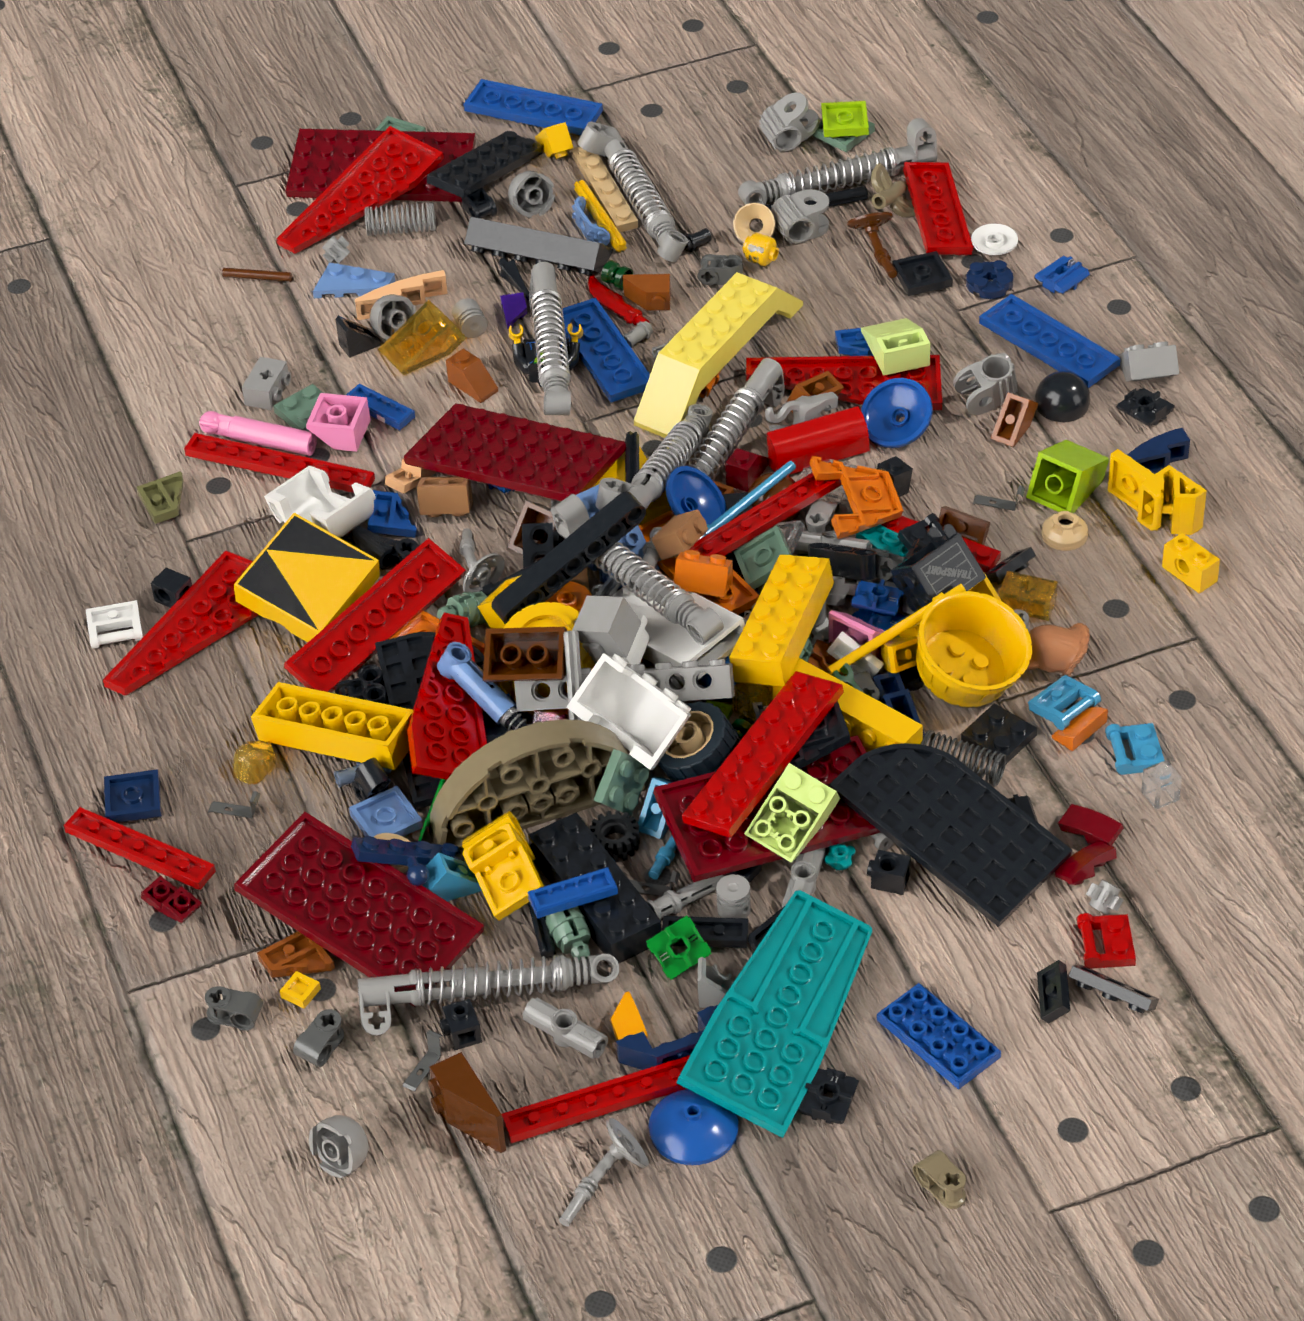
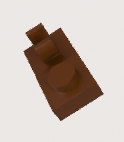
(965, 524)

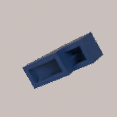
(1162, 450)
(895, 695)

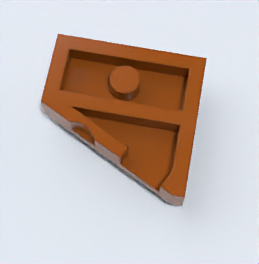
(294, 955)

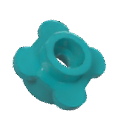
(840, 856)

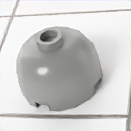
(531, 193)
(390, 314)
(339, 1144)

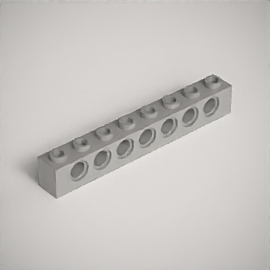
(721, 686)

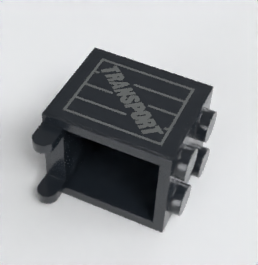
(937, 568)

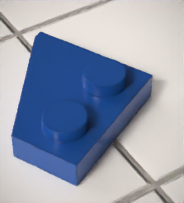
(852, 342)

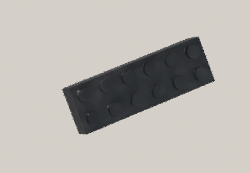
(617, 922)

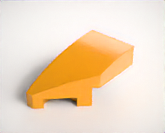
(626, 1018)

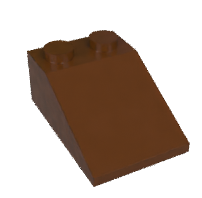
(466, 1102)

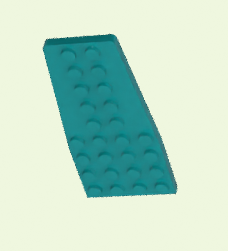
(779, 1015)

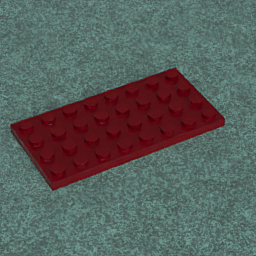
(327, 153)
(514, 452)
(714, 854)
(355, 907)

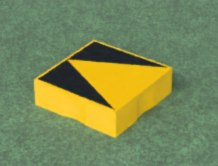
(305, 578)

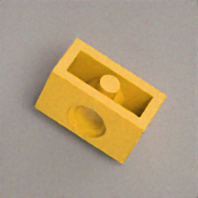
(1190, 563)

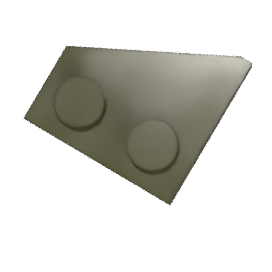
(162, 497)

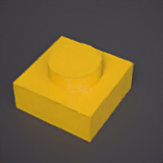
(300, 989)

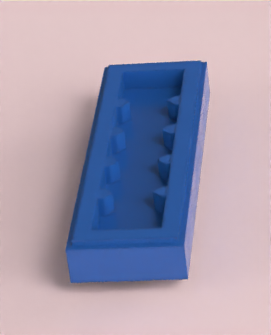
(384, 407)
(572, 892)

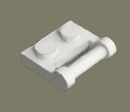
(113, 618)

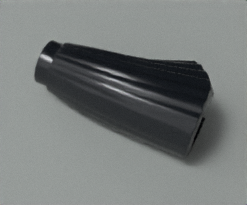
(376, 546)

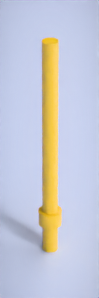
(887, 635)

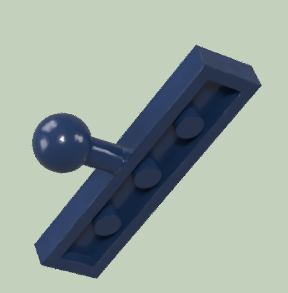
(398, 852)

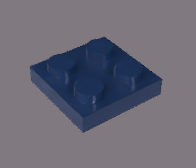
(132, 796)

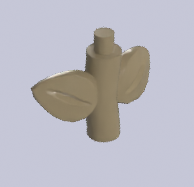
(890, 193)

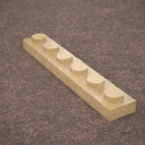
(605, 189)

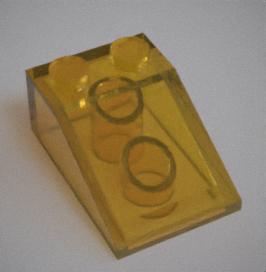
(422, 339)

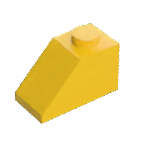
(555, 140)
(899, 654)

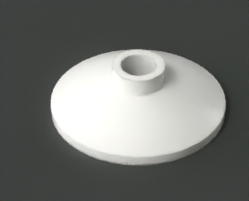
(994, 239)

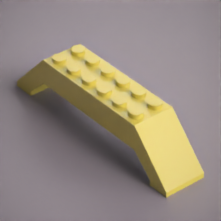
(706, 347)

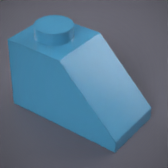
(651, 818)
(450, 878)

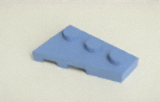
(348, 279)

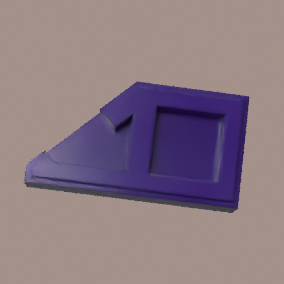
(513, 307)

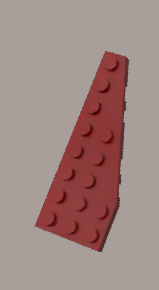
(376, 177)
(855, 373)
(191, 624)
(445, 719)

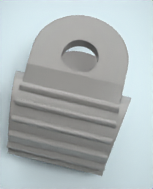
(784, 125)
(792, 214)
(993, 378)

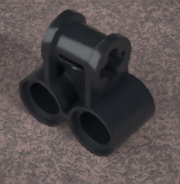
(368, 686)

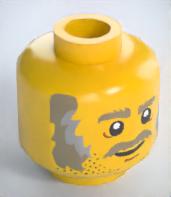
(760, 249)

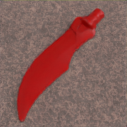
(614, 302)

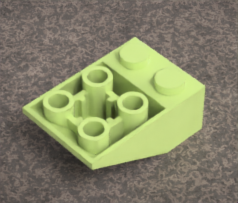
(898, 345)
(792, 813)

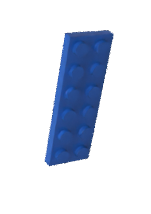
(531, 106)
(1049, 340)
(606, 351)

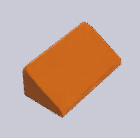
(1081, 727)

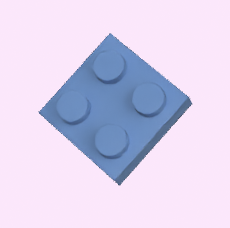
(386, 814)

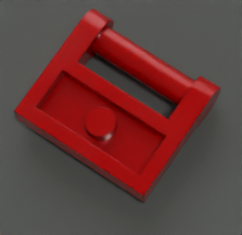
(1115, 938)

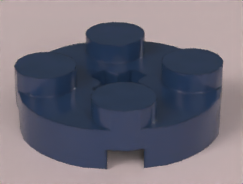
(980, 273)

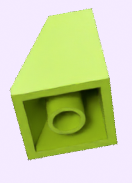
(1066, 476)

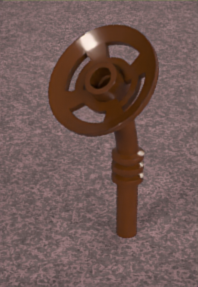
(871, 226)

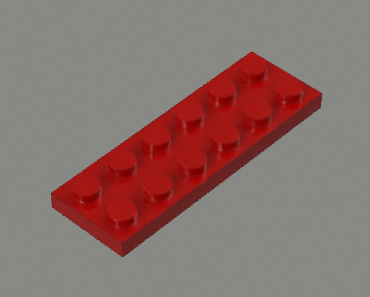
(937, 208)

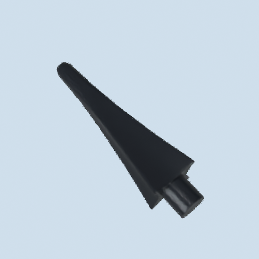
(511, 274)

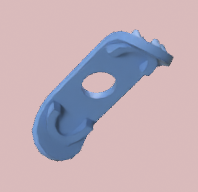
(590, 231)

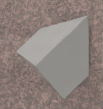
(711, 984)

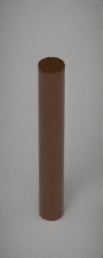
(257, 274)

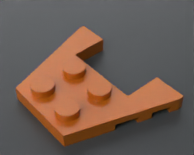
(868, 493)

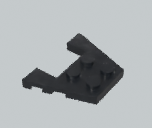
(826, 738)

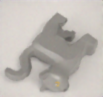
(803, 409)

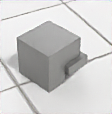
(607, 625)

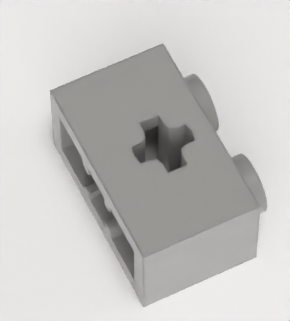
(266, 383)

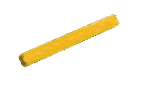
(600, 215)

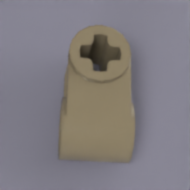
(941, 1179)

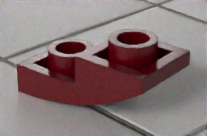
(1091, 824)
(1082, 863)
(169, 900)

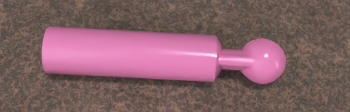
(259, 433)

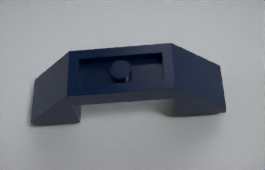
(638, 1053)

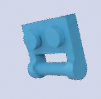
(1059, 696)
(1143, 746)

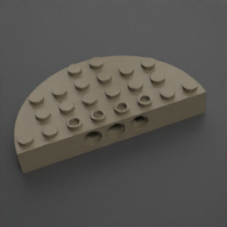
(531, 772)

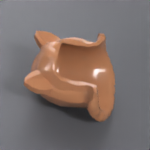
(1058, 647)

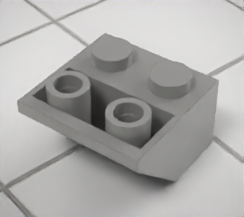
(1149, 363)

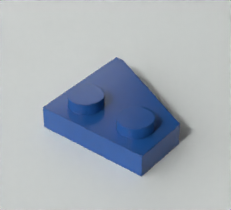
(390, 516)

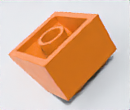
(703, 573)

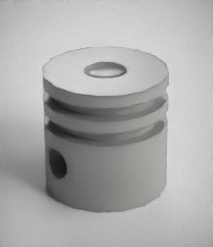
(469, 318)
(733, 897)

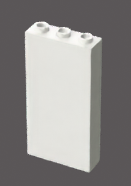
(673, 642)

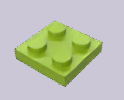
(844, 119)

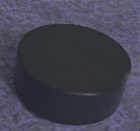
(911, 679)

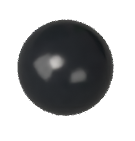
(1062, 397)

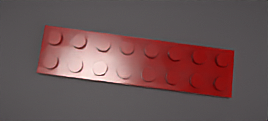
(375, 617)
(762, 754)

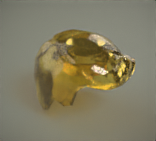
(253, 761)

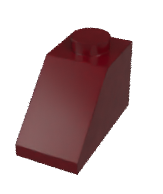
(744, 468)

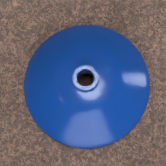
(891, 402)
(693, 490)
(689, 1137)

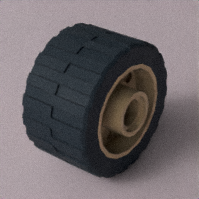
(700, 744)

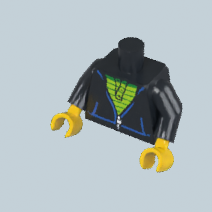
(526, 356)

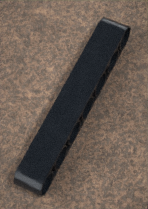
(571, 556)

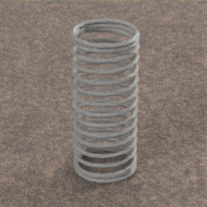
(369, 222)

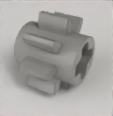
(336, 249)
(1104, 896)

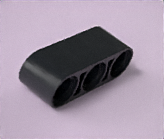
(846, 560)

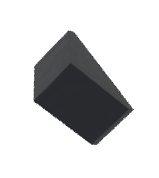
(354, 337)

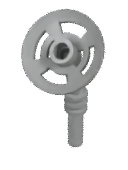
(478, 568)
(622, 1147)

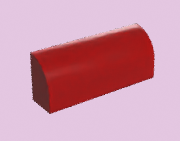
(828, 437)

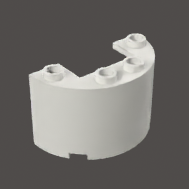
(312, 499)
(631, 708)

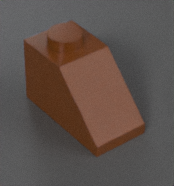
(648, 290)
(470, 375)
(817, 385)
(1014, 419)

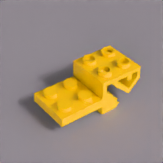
(1157, 494)
(502, 864)

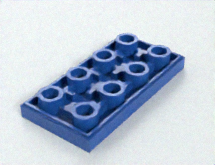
(938, 1036)

